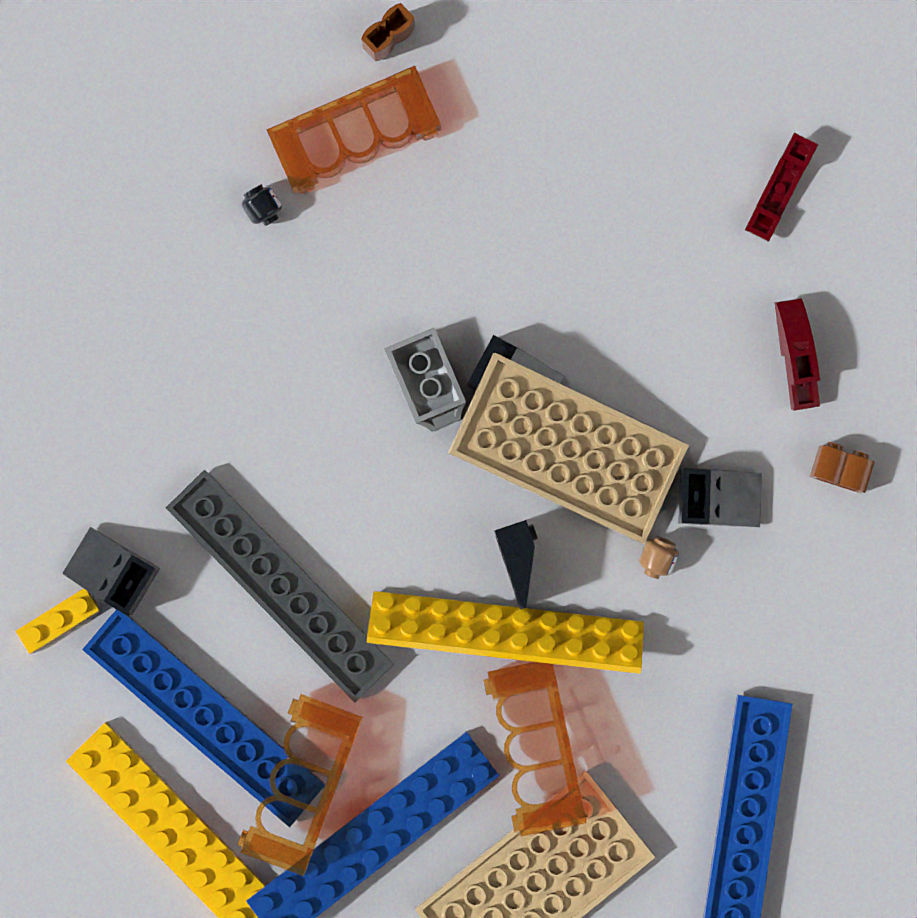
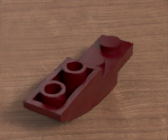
(799, 353)

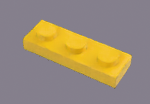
(58, 620)

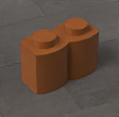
(392, 29)
(842, 468)

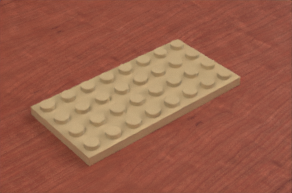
(568, 448)
(548, 871)

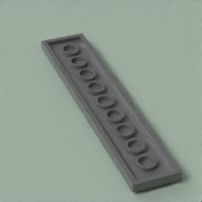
(279, 586)

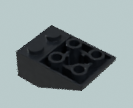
(719, 497)
(111, 572)

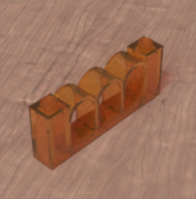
(415, 104)
(519, 681)
(327, 720)

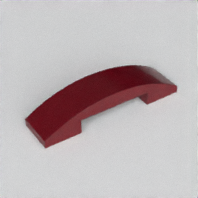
(781, 187)

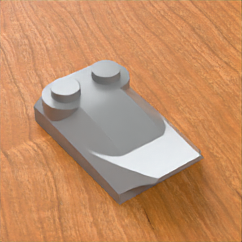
(427, 380)

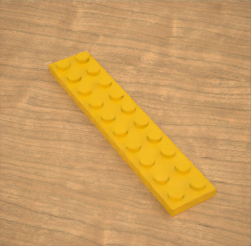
(506, 632)
(166, 823)

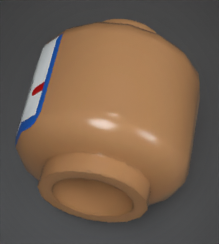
(658, 557)

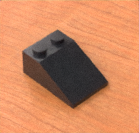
(514, 354)
(517, 553)

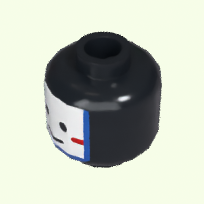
(261, 205)

